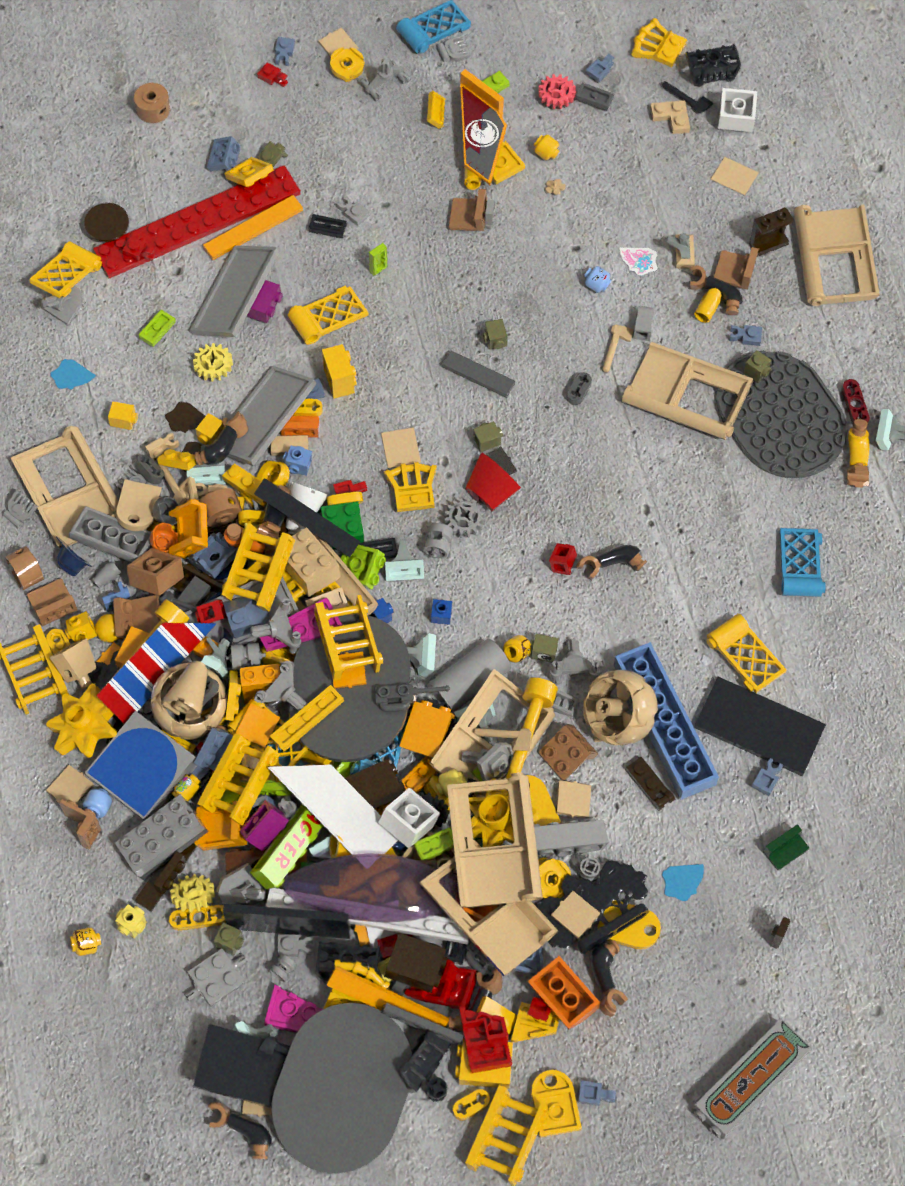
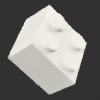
(737, 110)
(409, 817)

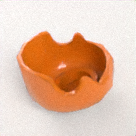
(163, 537)

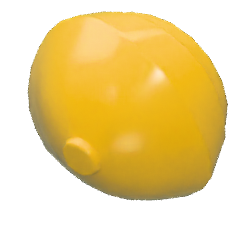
(274, 472)
(275, 656)

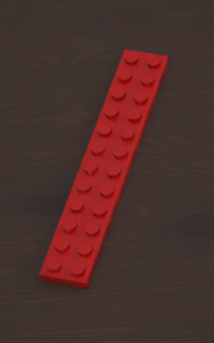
(200, 220)

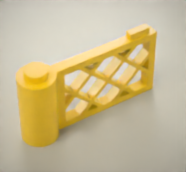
(77, 258)
(307, 323)
(728, 635)
(233, 726)

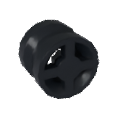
(437, 1085)

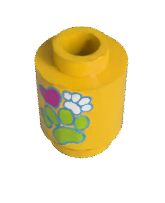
(187, 787)

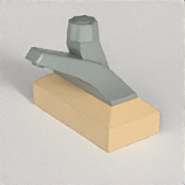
(684, 249)

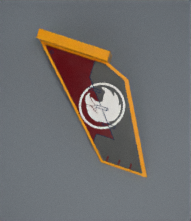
(481, 125)

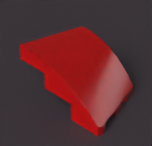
(490, 483)
(453, 989)
(485, 1040)

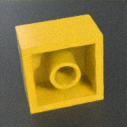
(339, 371)

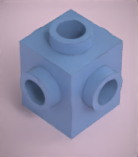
(298, 460)

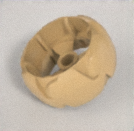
(599, 706)
(193, 727)

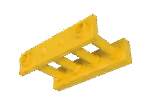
(271, 579)
(333, 649)
(51, 671)
(225, 771)
(486, 1138)

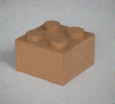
(155, 571)

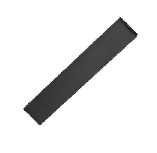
(307, 517)

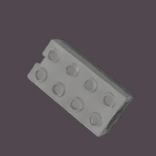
(161, 836)

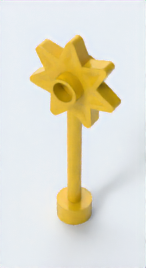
(87, 718)
(493, 813)

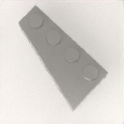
(570, 837)

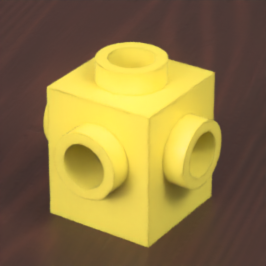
(133, 926)

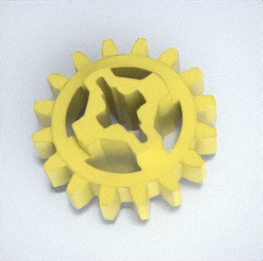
(204, 360)
(194, 893)

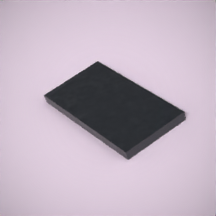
(760, 726)
(287, 921)
(233, 1069)

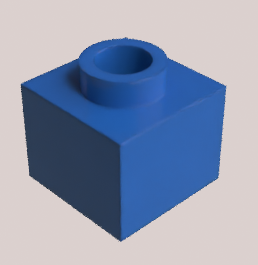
(383, 611)
(439, 616)

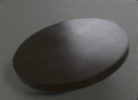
(106, 222)

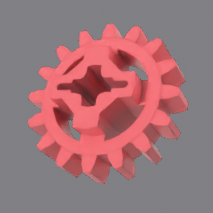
(557, 91)

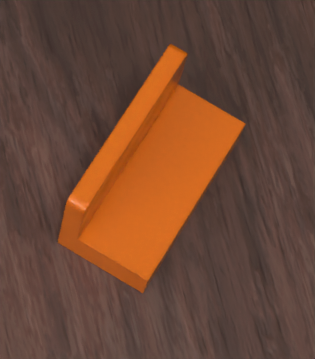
(301, 426)

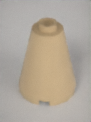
(188, 691)

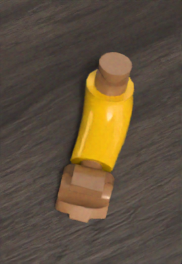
(859, 454)

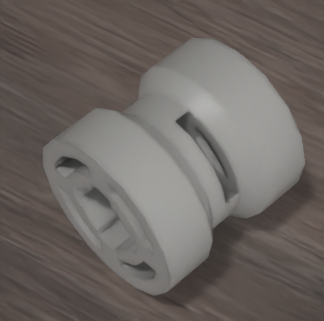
(587, 872)
(283, 968)

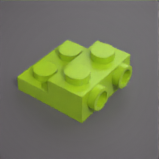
(365, 565)

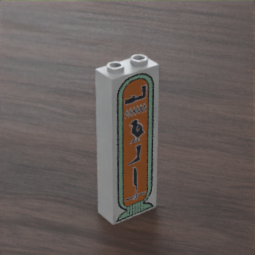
(751, 1079)

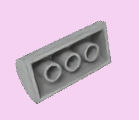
(107, 535)
(469, 674)

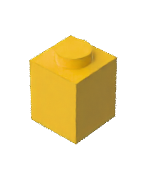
(122, 415)
(209, 429)

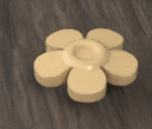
(555, 187)

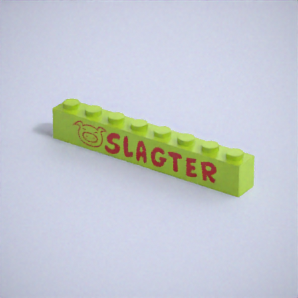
(291, 842)

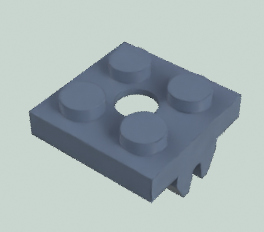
(216, 545)

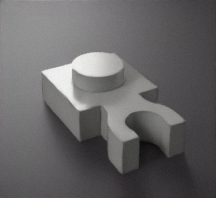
(354, 212)
(291, 945)

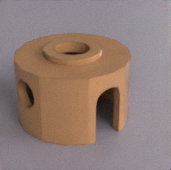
(148, 109)
(218, 507)
(25, 566)

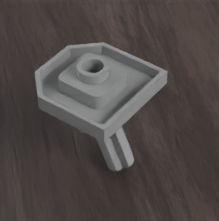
(64, 307)
(492, 762)
(240, 887)

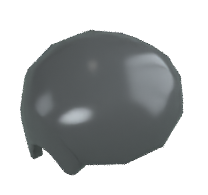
(161, 510)

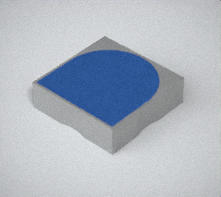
(141, 766)

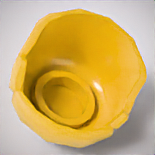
(106, 628)

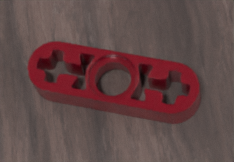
(857, 396)

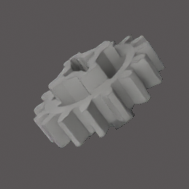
(465, 516)

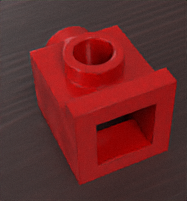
(563, 558)
(217, 606)

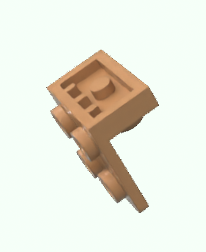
(469, 213)
(736, 268)
(52, 602)
(135, 613)
(567, 751)
(88, 824)

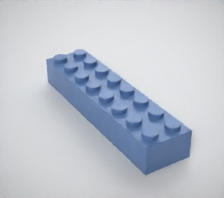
(672, 731)

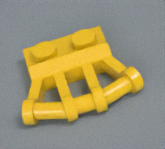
(669, 45)
(413, 496)
(337, 997)

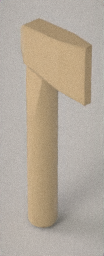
(617, 332)
(180, 496)
(523, 736)

